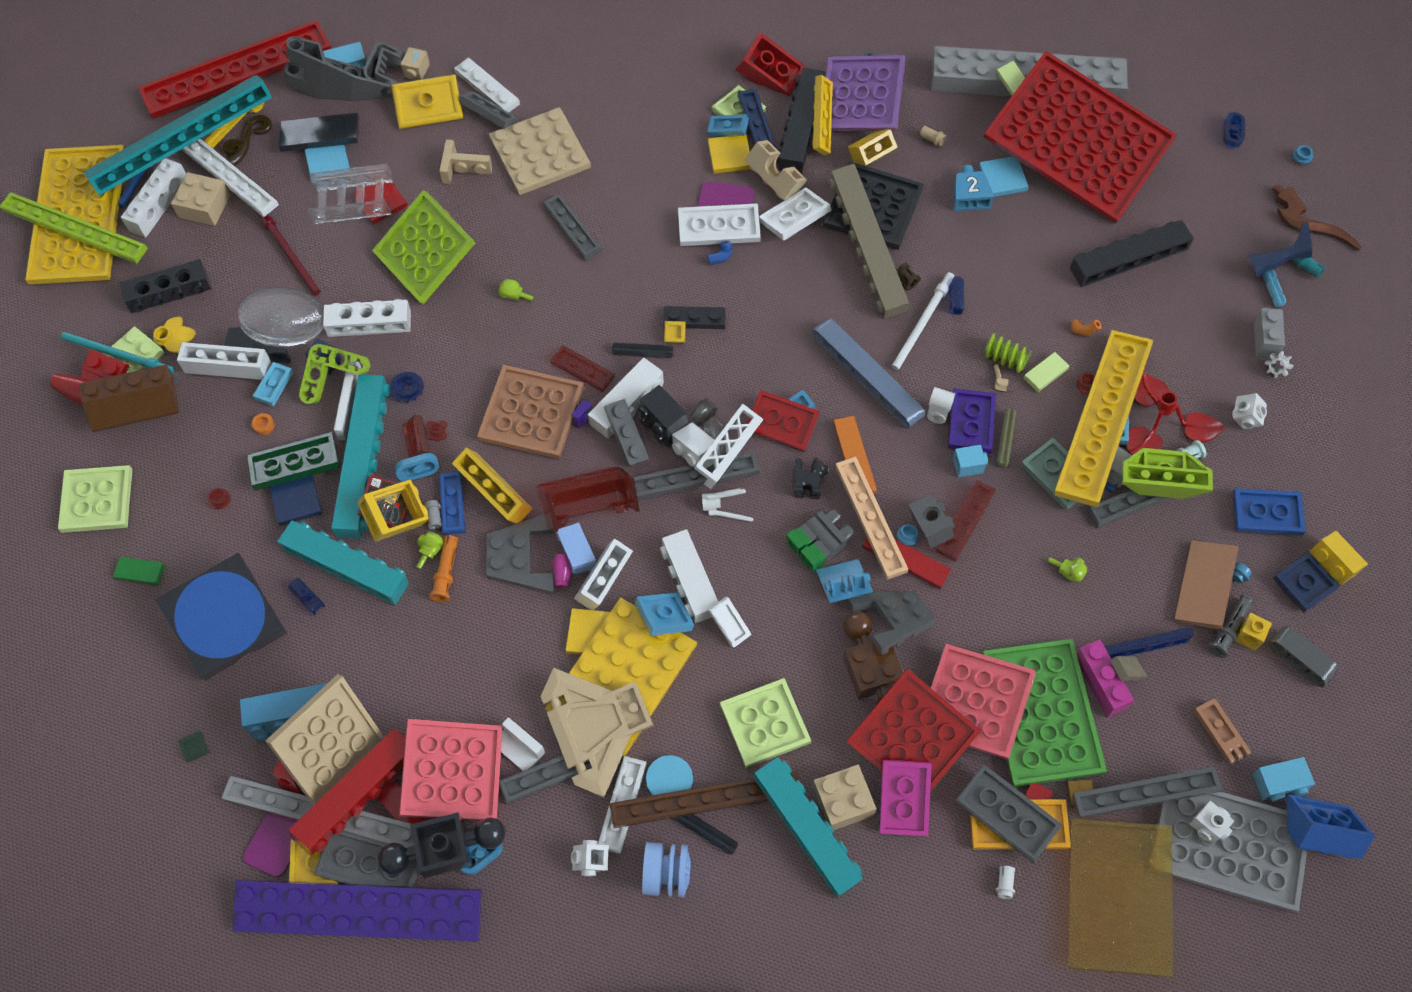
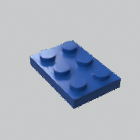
(1268, 511)

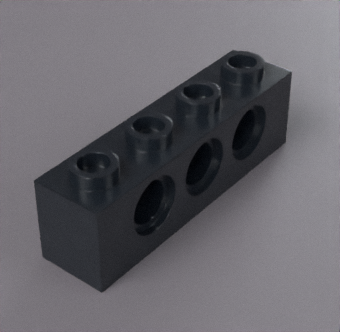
(165, 286)

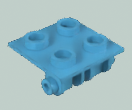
(844, 580)

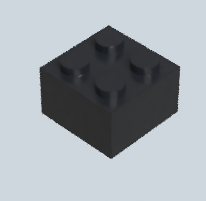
(662, 415)

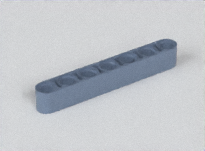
(868, 373)

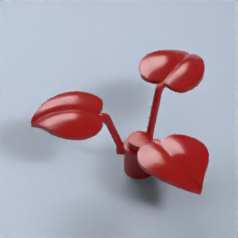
(1154, 391)

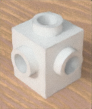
(1249, 411)
(1212, 823)
(589, 858)

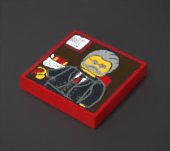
(392, 508)

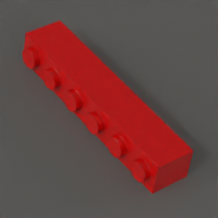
(350, 794)

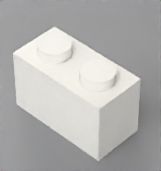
(693, 444)

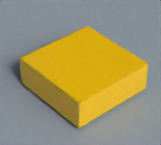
(674, 332)

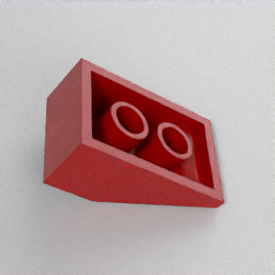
(770, 65)

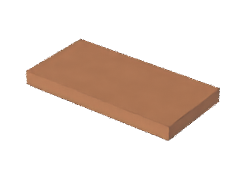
(1206, 584)

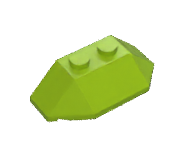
(1166, 474)

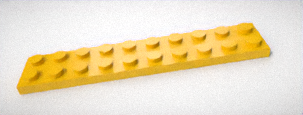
(1103, 419)

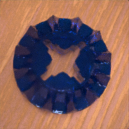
(410, 379)

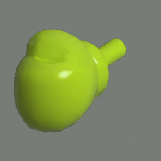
(512, 290)
(429, 545)
(1072, 570)

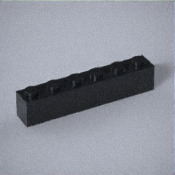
(800, 125)
(1131, 253)

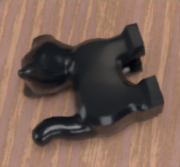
(808, 480)

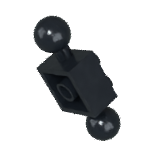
(441, 845)

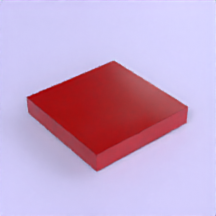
(390, 194)

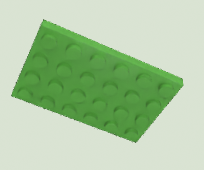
(1057, 726)

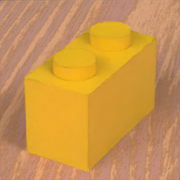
(872, 147)
(1338, 558)

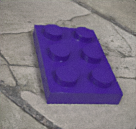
(972, 419)

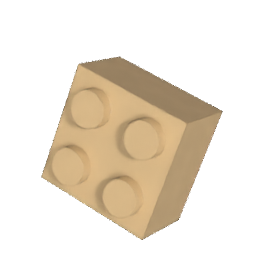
(200, 199)
(844, 797)

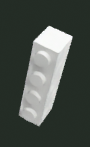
(223, 361)
(632, 387)
(690, 575)

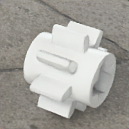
(1284, 361)

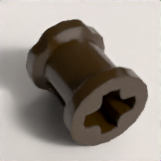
(907, 276)

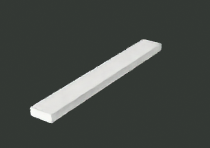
(233, 178)

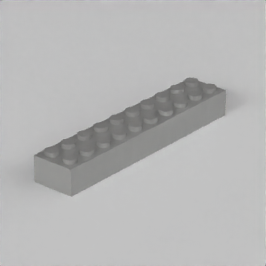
(975, 70)

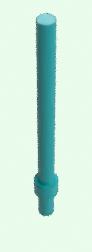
(148, 363)

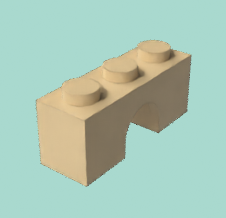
(763, 161)

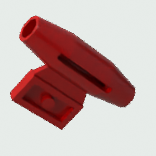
(94, 367)

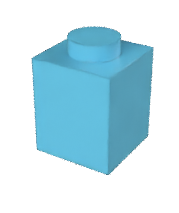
(970, 460)

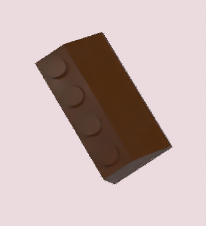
(129, 398)

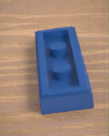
(452, 503)

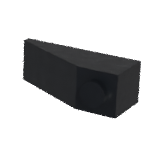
(237, 338)

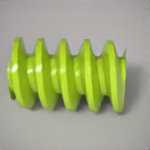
(1007, 353)

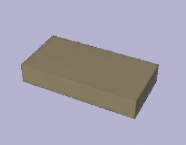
(1128, 668)

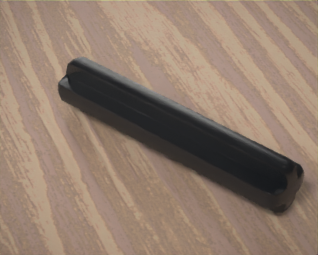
(648, 350)
(709, 833)

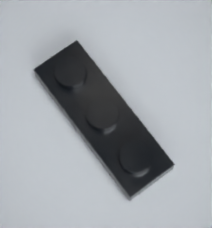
(696, 316)

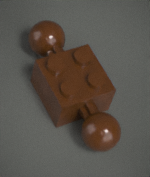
(867, 668)

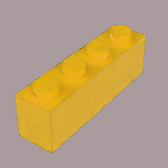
(492, 486)

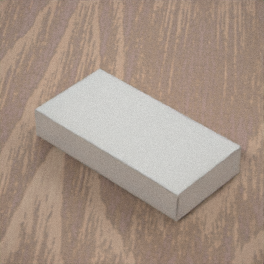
(729, 622)

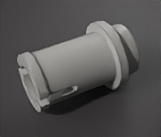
(434, 520)

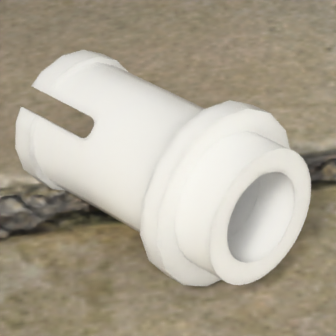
(1006, 881)

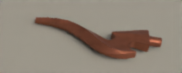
(1293, 217)

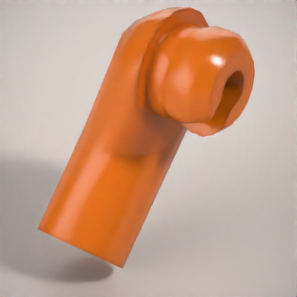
(1085, 330)

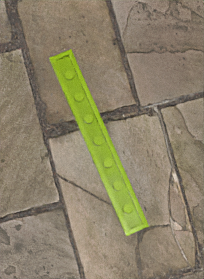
(73, 228)

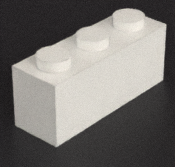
(603, 574)

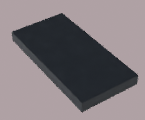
(319, 132)

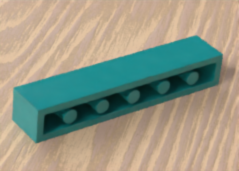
(344, 562)
(807, 827)

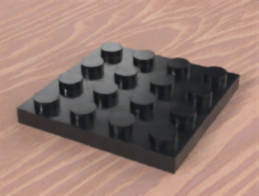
(891, 200)

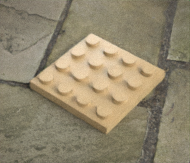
(539, 151)
(325, 739)

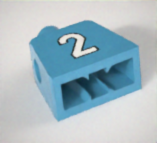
(971, 190)

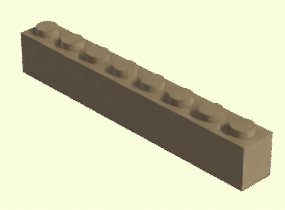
(869, 241)

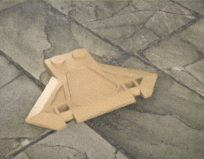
(593, 725)

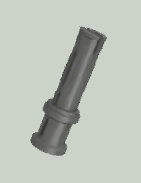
(1228, 632)

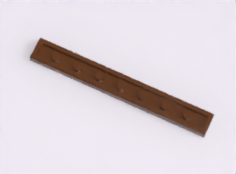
(687, 802)

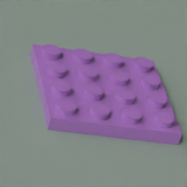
(865, 91)

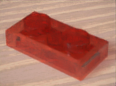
(415, 436)

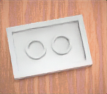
(794, 213)

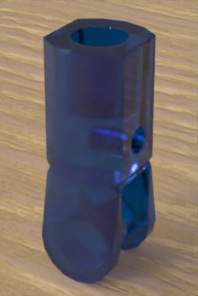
(956, 297)
(305, 594)

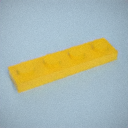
(822, 115)

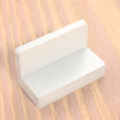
(520, 746)

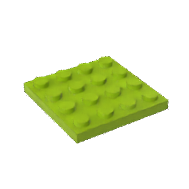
(423, 246)

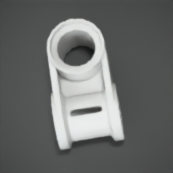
(940, 405)

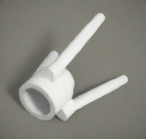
(712, 501)

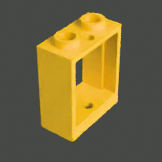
(375, 519)

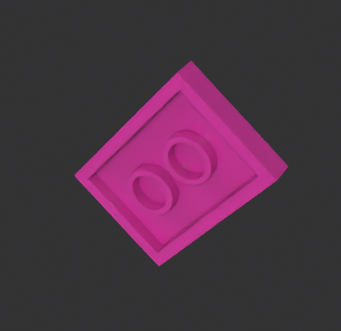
(905, 797)

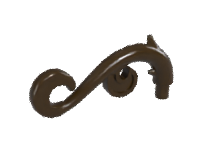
(243, 146)

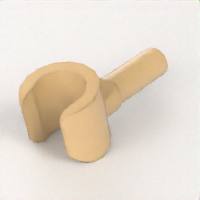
(1000, 383)

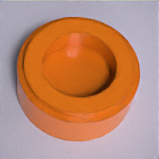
(263, 424)

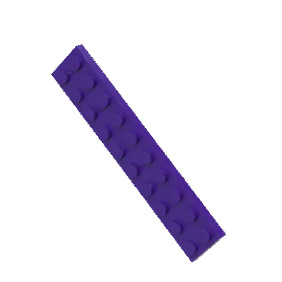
(357, 910)

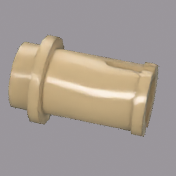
(934, 136)

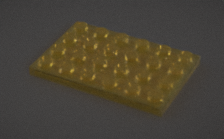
(1121, 898)

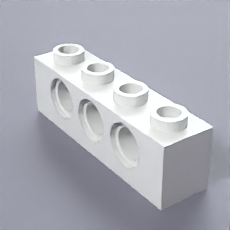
(153, 198)
(360, 324)

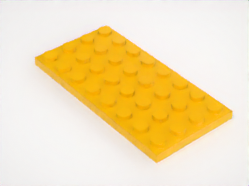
(67, 189)

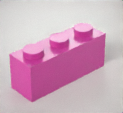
(1103, 679)

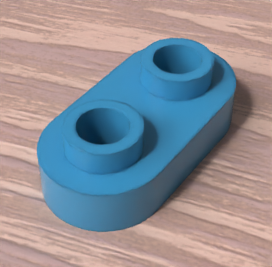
(416, 467)
(482, 858)

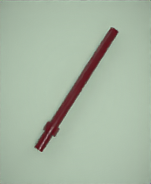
(269, 224)

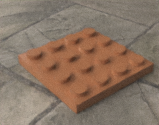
(530, 411)

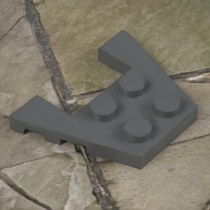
(510, 555)
(900, 610)

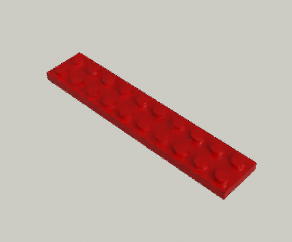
(225, 71)

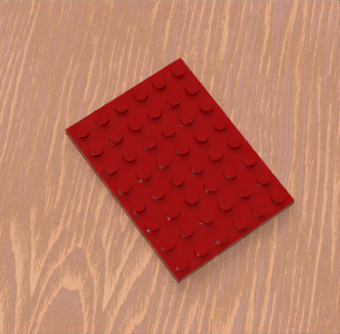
(1080, 136)

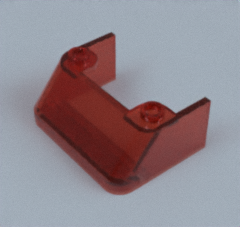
(587, 494)

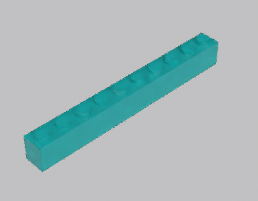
(177, 134)

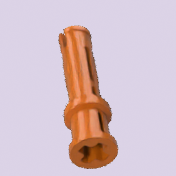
(443, 577)

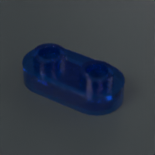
(1234, 134)

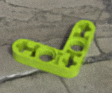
(322, 365)

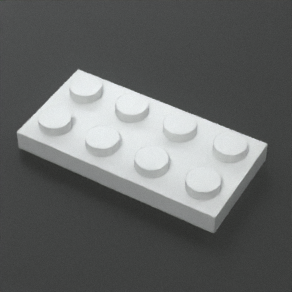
(719, 223)

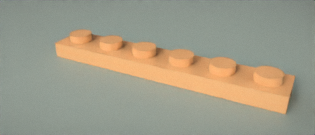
(871, 518)

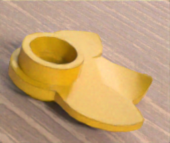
(174, 333)

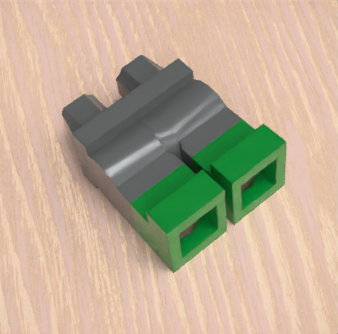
(819, 539)

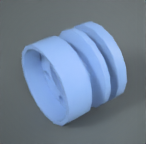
(665, 869)

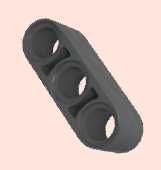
(1303, 656)

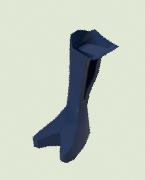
(1272, 260)

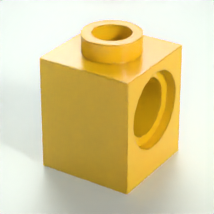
(1253, 631)

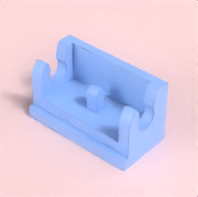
(576, 548)

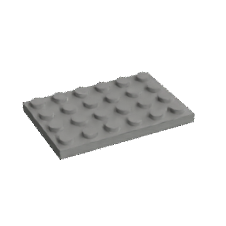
(1251, 863)

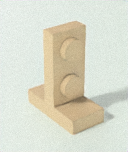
(462, 163)

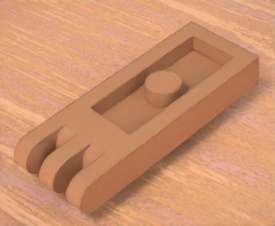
(1221, 731)

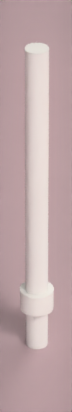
(940, 291)

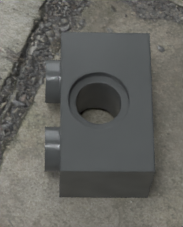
(933, 531)

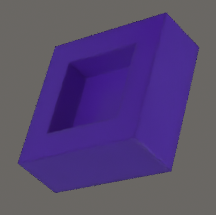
(580, 415)

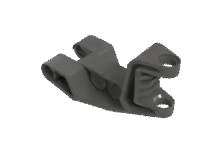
(339, 80)

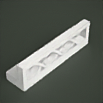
(732, 452)

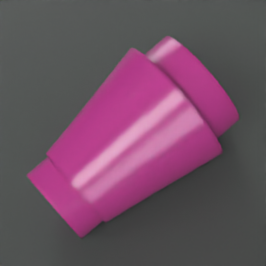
(562, 570)

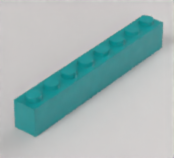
(360, 454)

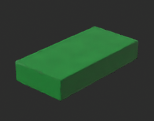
(138, 571)

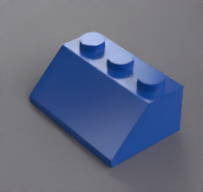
(1327, 827)

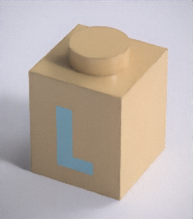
(415, 64)

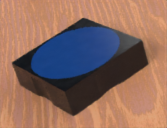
(221, 616)

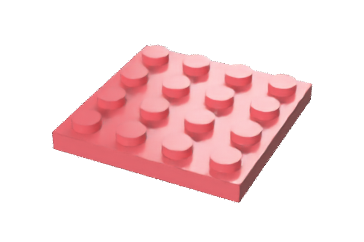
(987, 694)
(450, 770)

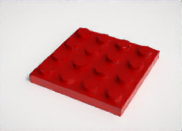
(914, 726)

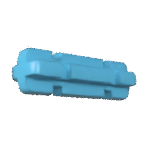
(1274, 288)

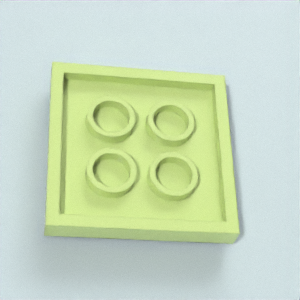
(95, 499)
(765, 723)

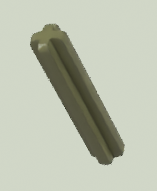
(1006, 438)

